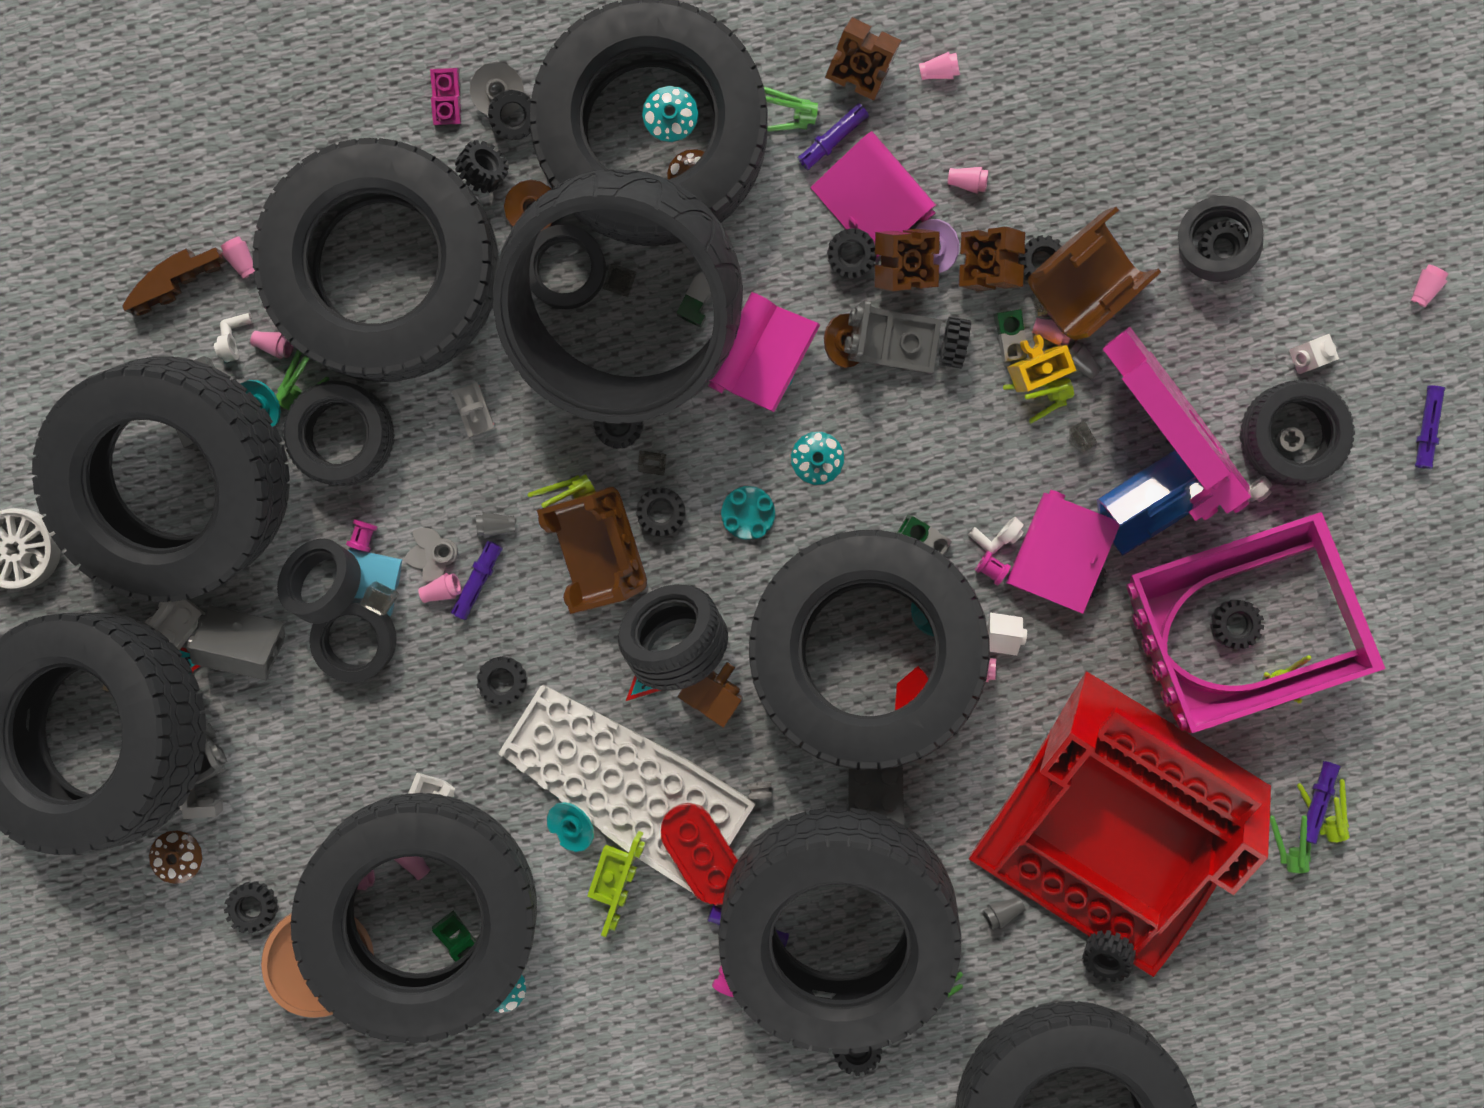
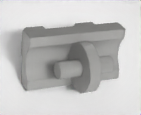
(473, 409)

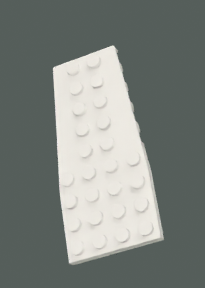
(616, 775)

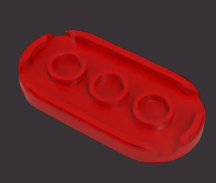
(698, 850)

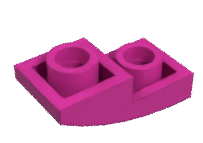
(445, 96)

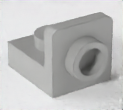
(201, 808)

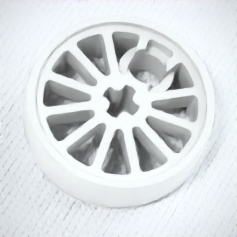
(47, 560)

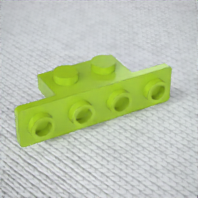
(611, 877)

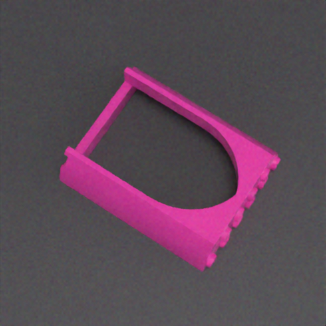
(1163, 590)

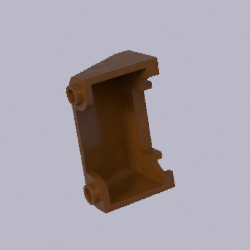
(596, 549)

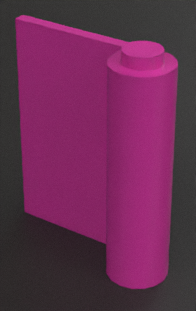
(873, 190)
(764, 353)
(1063, 552)

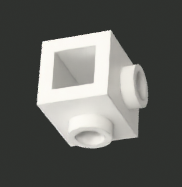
(1006, 633)

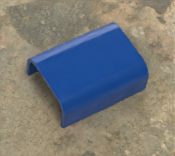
(1150, 501)

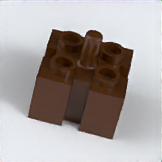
(863, 58)
(907, 259)
(992, 259)
(714, 695)

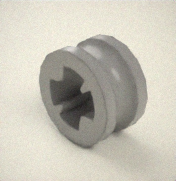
(1284, 445)
(759, 790)

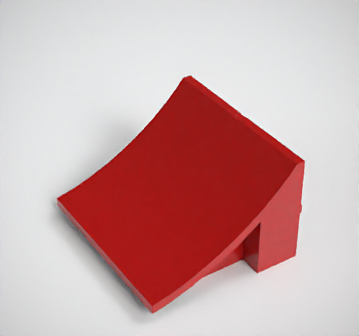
(1127, 824)

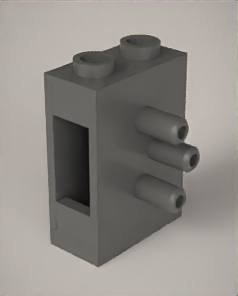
(236, 642)

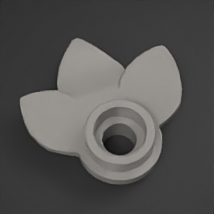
(427, 555)

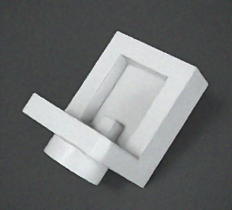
(1314, 354)
(428, 784)

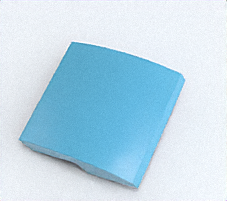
(377, 568)

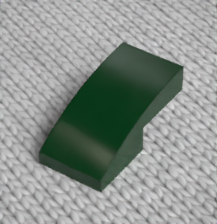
(458, 945)

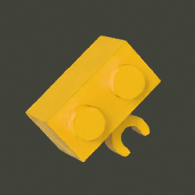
(1040, 366)

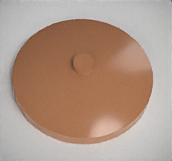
(284, 977)

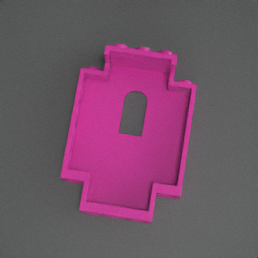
(1181, 427)

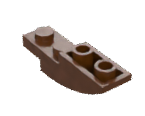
(162, 282)

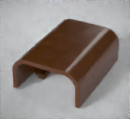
(1088, 280)

